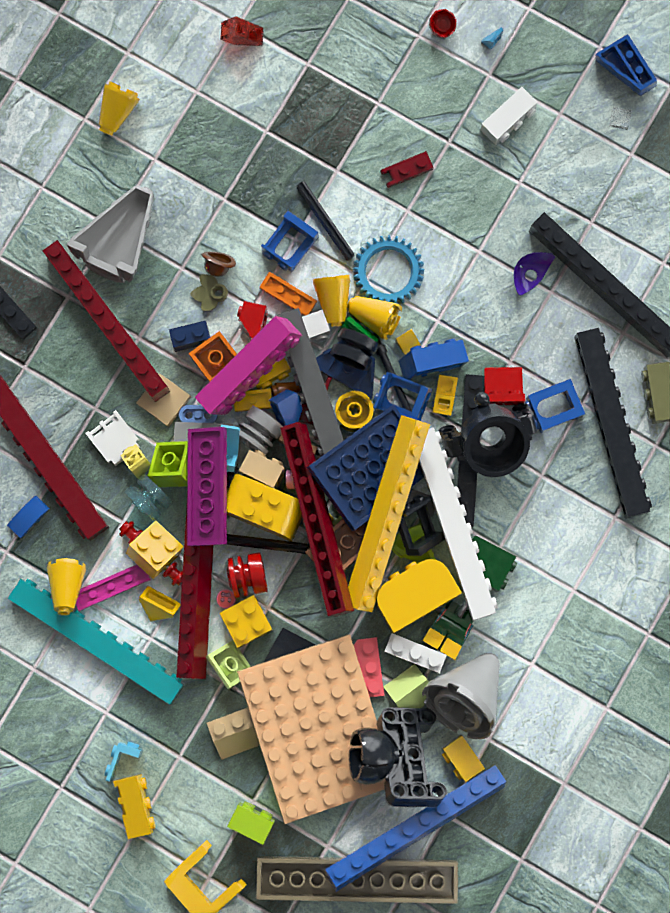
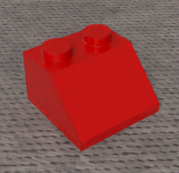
(252, 318)

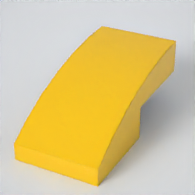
(445, 394)

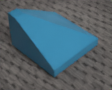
(493, 38)

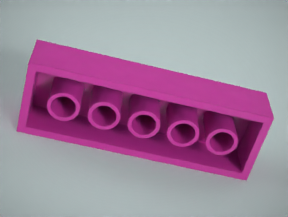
(248, 366)

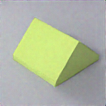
(227, 662)
(408, 688)

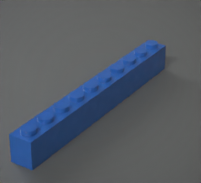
(415, 828)

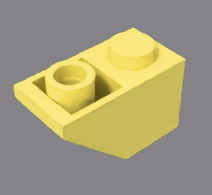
(135, 460)

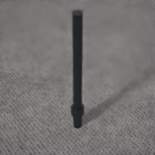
(381, 352)

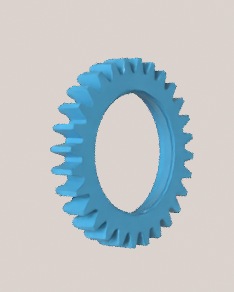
(388, 245)

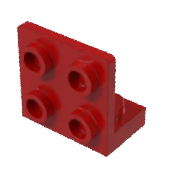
(504, 385)

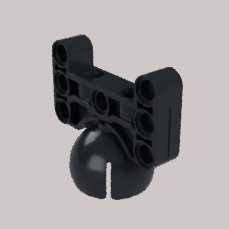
(387, 757)

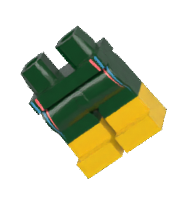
(450, 624)

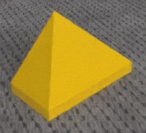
(158, 605)

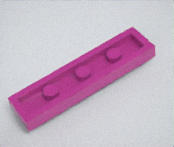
(111, 586)

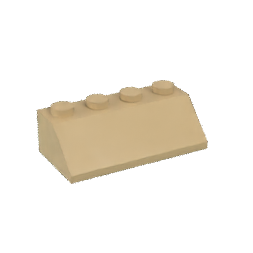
(233, 733)

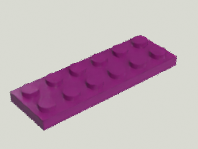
(207, 486)

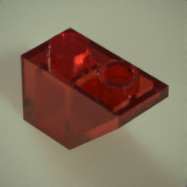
(241, 32)

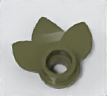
(207, 292)

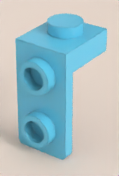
(233, 435)
(130, 749)

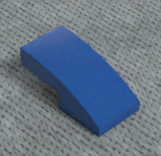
(28, 516)

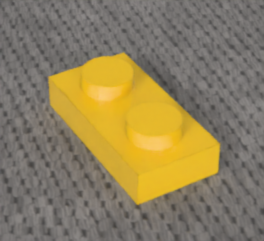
(256, 398)

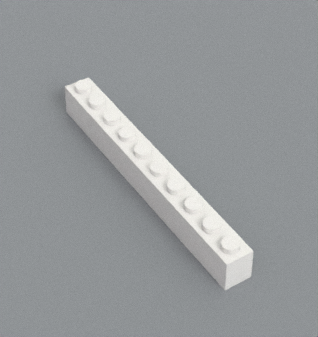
(455, 529)

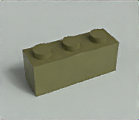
(658, 391)

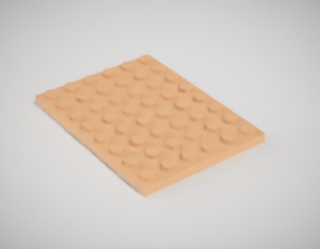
(304, 725)

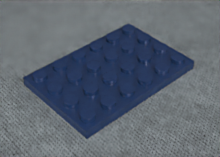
(355, 468)

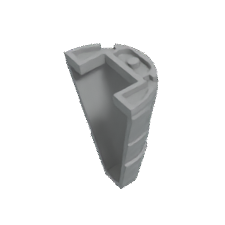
(116, 236)

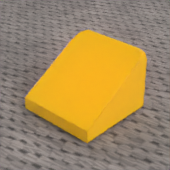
(407, 341)

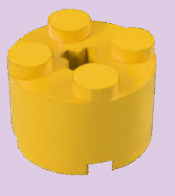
(348, 402)

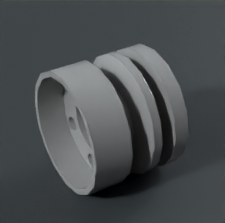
(259, 430)

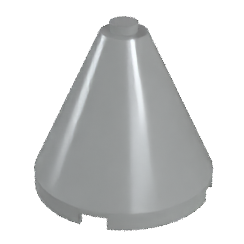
(467, 696)

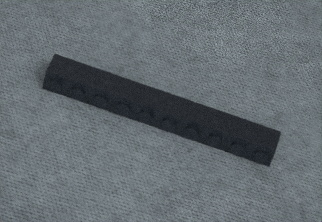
(602, 282)
(612, 423)

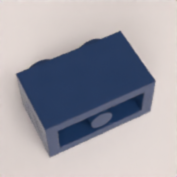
(189, 335)

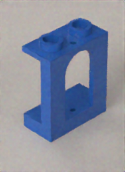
(289, 221)
(387, 381)
(574, 413)

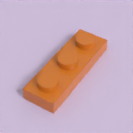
(288, 294)

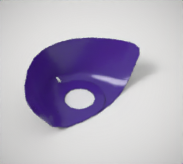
(534, 261)

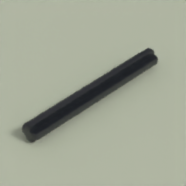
(325, 220)
(269, 544)

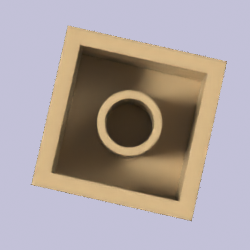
(261, 469)

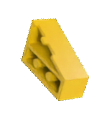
(135, 806)

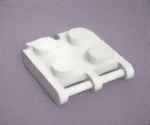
(113, 438)

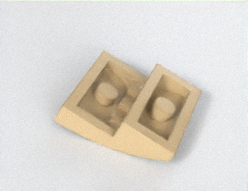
(168, 406)

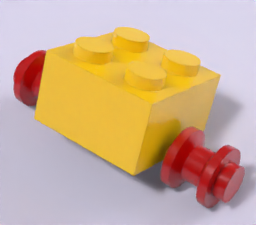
(153, 550)

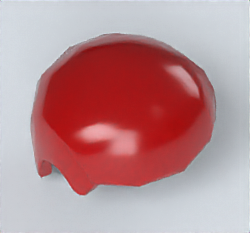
(442, 23)

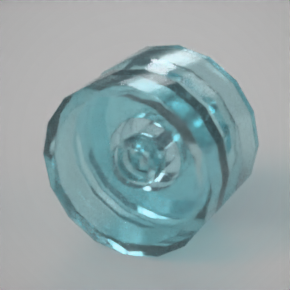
(148, 497)

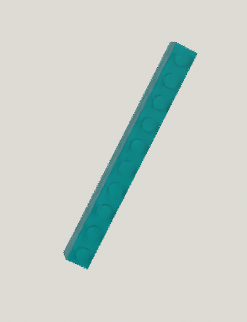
(98, 642)

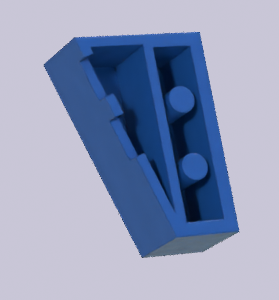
(627, 65)
(433, 358)

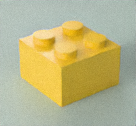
(246, 621)

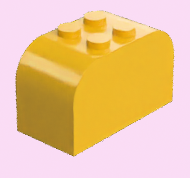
(263, 507)
(415, 593)

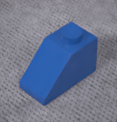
(286, 407)

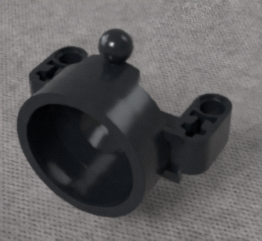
(501, 457)

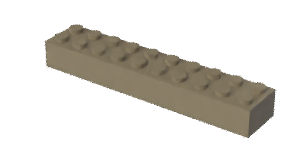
(389, 882)

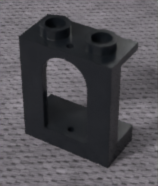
(431, 537)

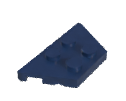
(348, 376)

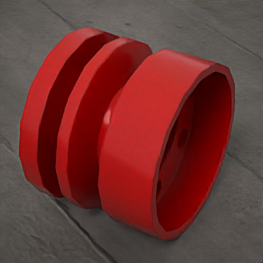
(247, 575)

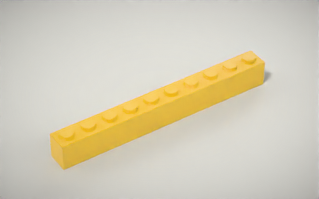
(387, 512)

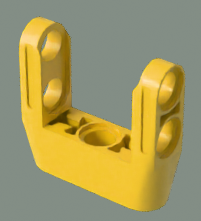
(188, 891)

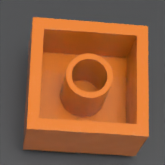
(212, 355)

